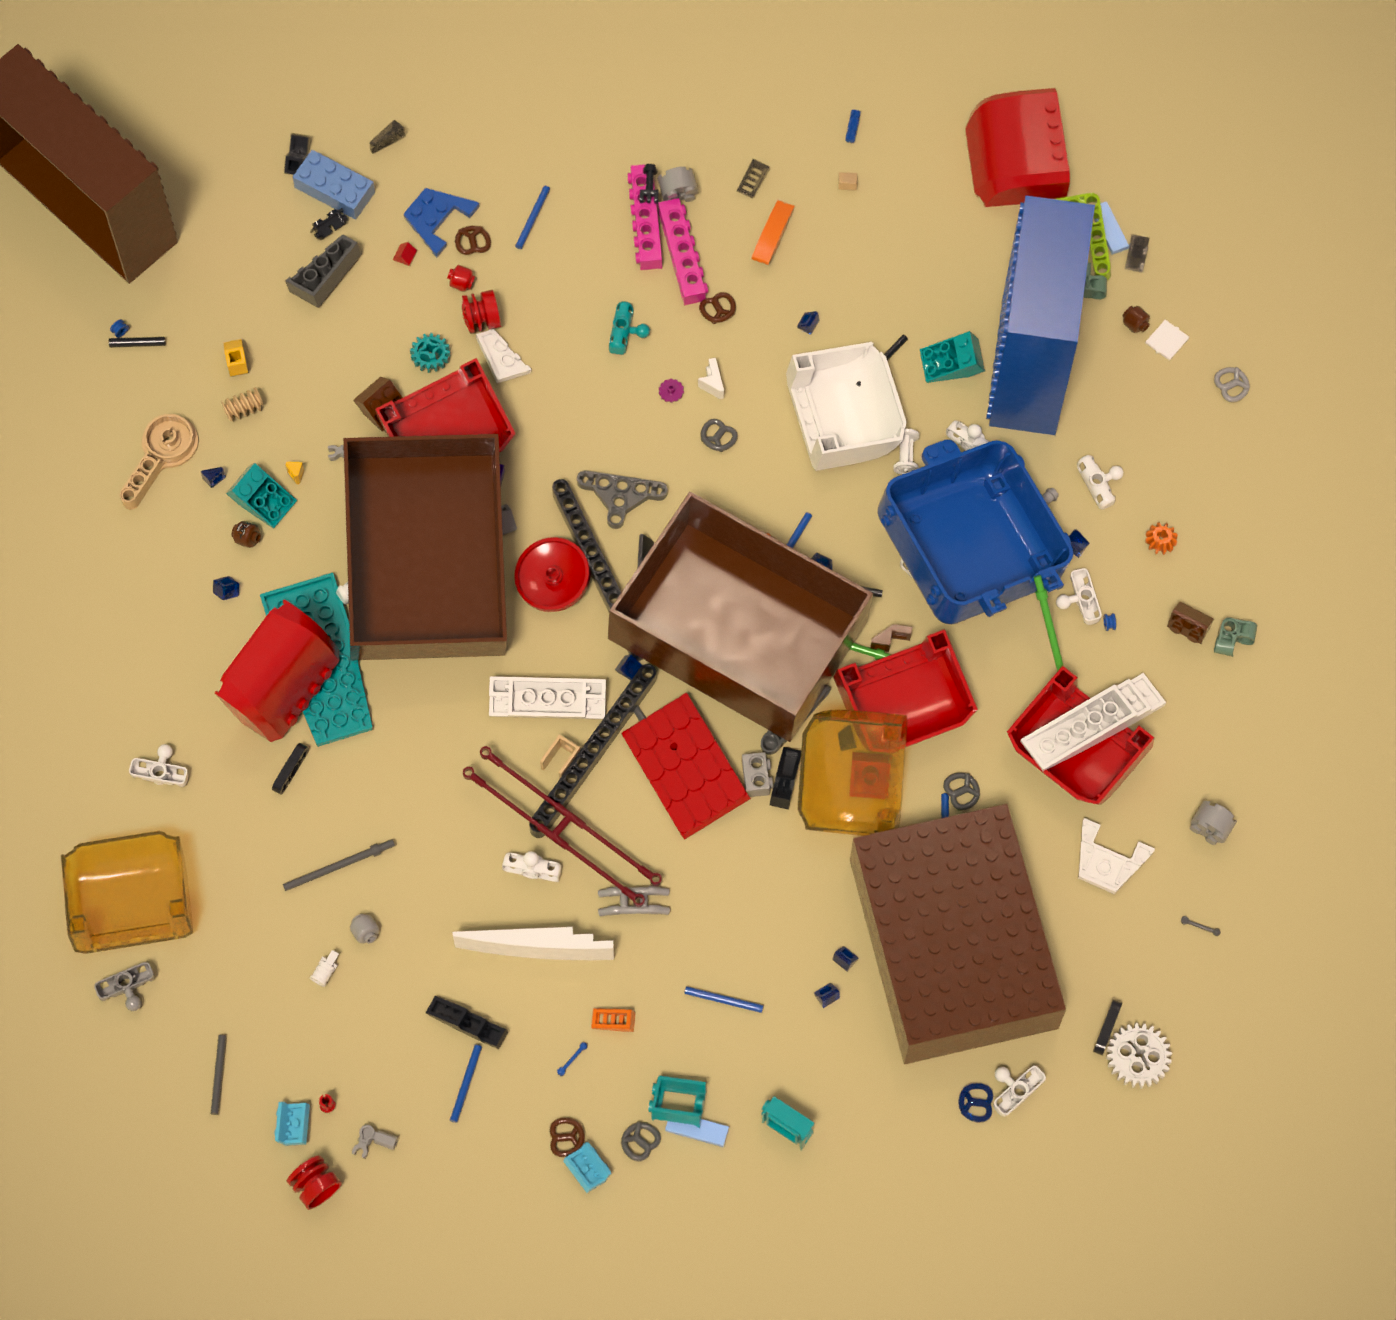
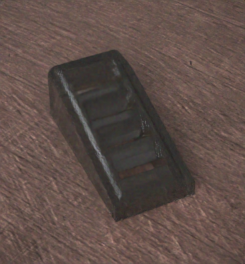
(388, 136)
(759, 166)

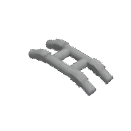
(625, 909)

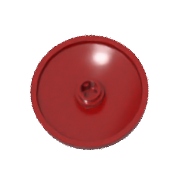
(552, 574)

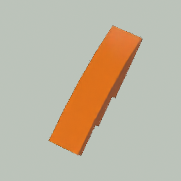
(772, 232)

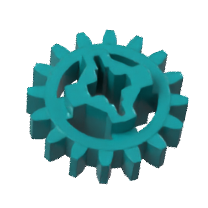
(430, 360)

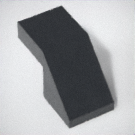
(297, 153)

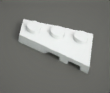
(500, 358)

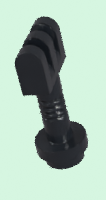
(649, 170)

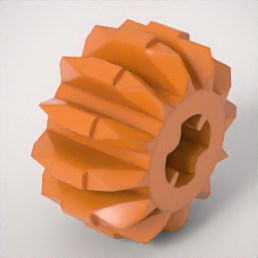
(1153, 538)

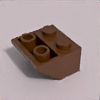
(374, 396)
(1190, 623)

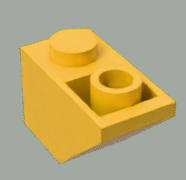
(235, 357)

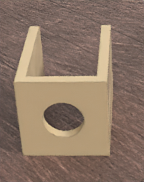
(564, 743)

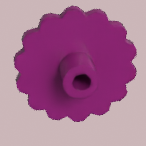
(671, 390)

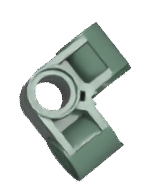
(1095, 285)
(1243, 632)

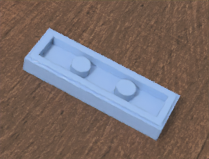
(1115, 239)
(708, 1132)

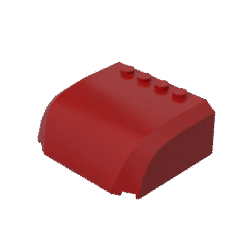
(1018, 148)
(450, 406)
(278, 672)
(915, 682)
(1095, 771)

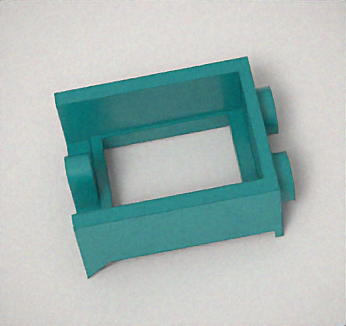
(679, 1086)
(787, 1121)

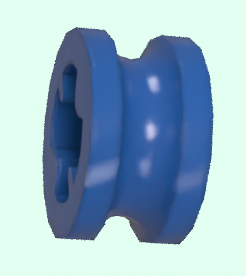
(119, 328)
(1109, 622)

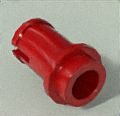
(331, 1105)

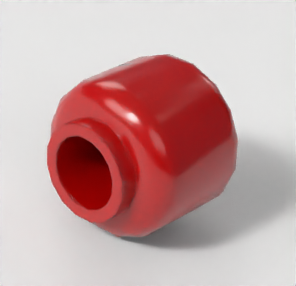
(461, 278)

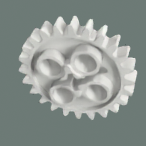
(1123, 1064)

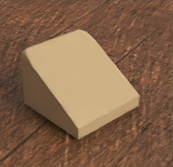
(847, 181)

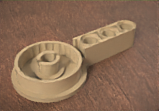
(160, 454)

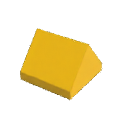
(295, 470)

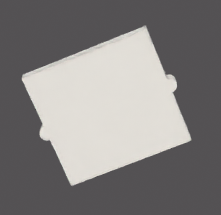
(1167, 340)

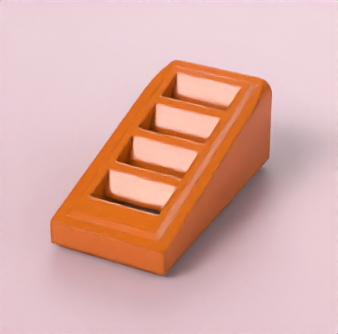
(630, 1021)

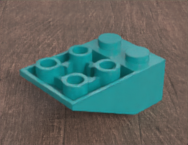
(952, 358)
(261, 495)

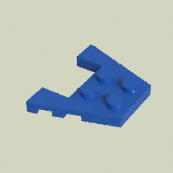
(431, 210)

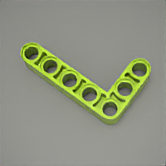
(1099, 245)

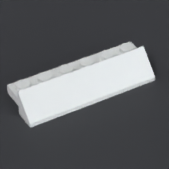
(547, 697)

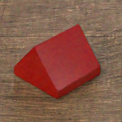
(405, 254)

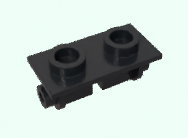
(322, 227)

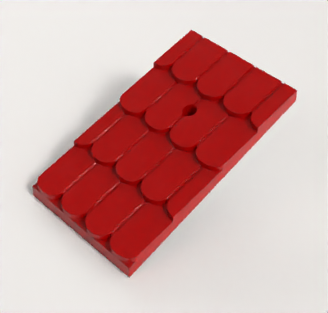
(685, 766)

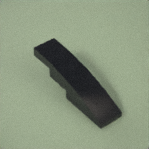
(466, 1022)

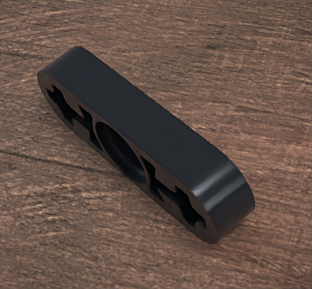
(290, 768)
(1107, 1027)

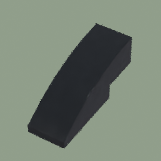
(785, 778)

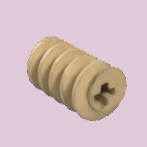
(242, 405)

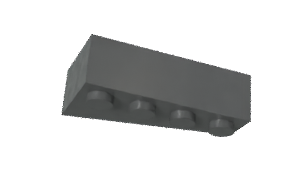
(325, 271)

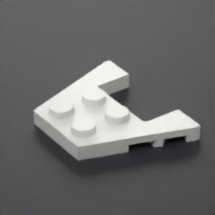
(1105, 867)

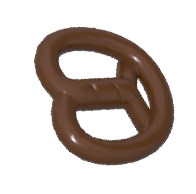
(472, 240)
(717, 306)
(566, 1136)

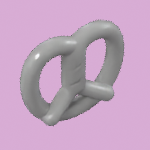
(1235, 382)

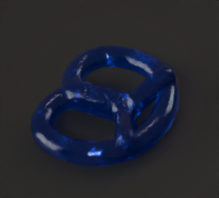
(986, 1103)

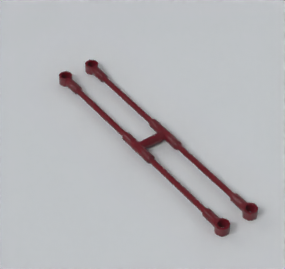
(568, 817)

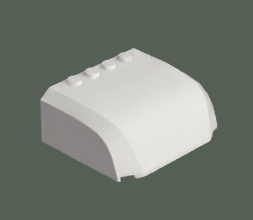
(836, 416)

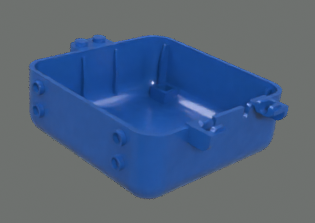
(973, 530)

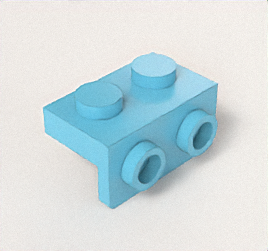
(292, 1123)
(587, 1167)

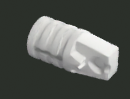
(324, 969)

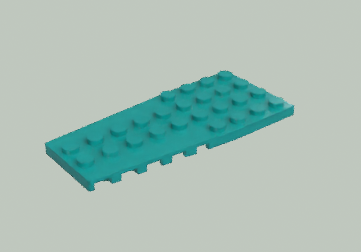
(341, 703)

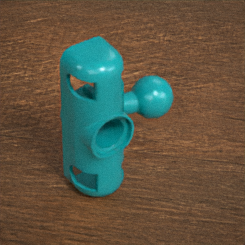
(624, 319)

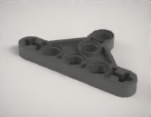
(629, 495)

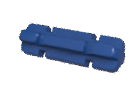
(852, 126)

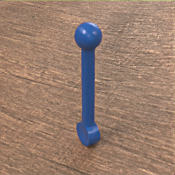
(561, 1071)

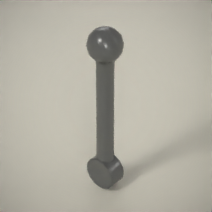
(1185, 920)

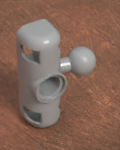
(114, 989)

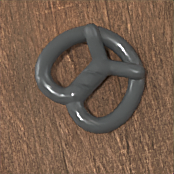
(717, 436)
(962, 790)
(639, 1140)

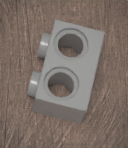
(756, 774)

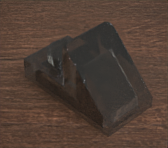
(1137, 253)

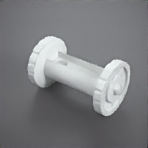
(906, 453)

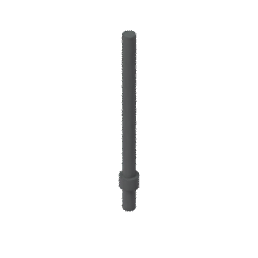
(374, 850)

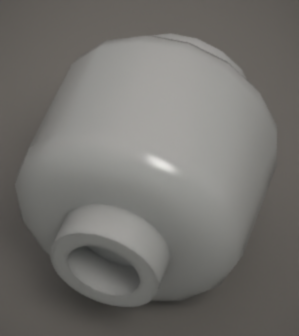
(364, 928)

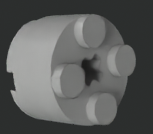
(678, 184)
(1213, 822)

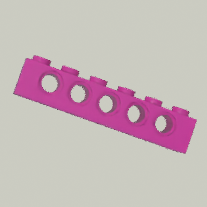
(674, 210)
(647, 258)

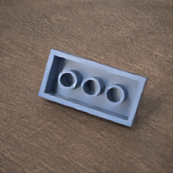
(333, 184)

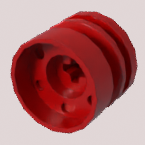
(481, 311)
(313, 1181)

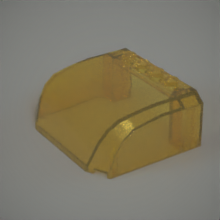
(852, 772)
(126, 892)

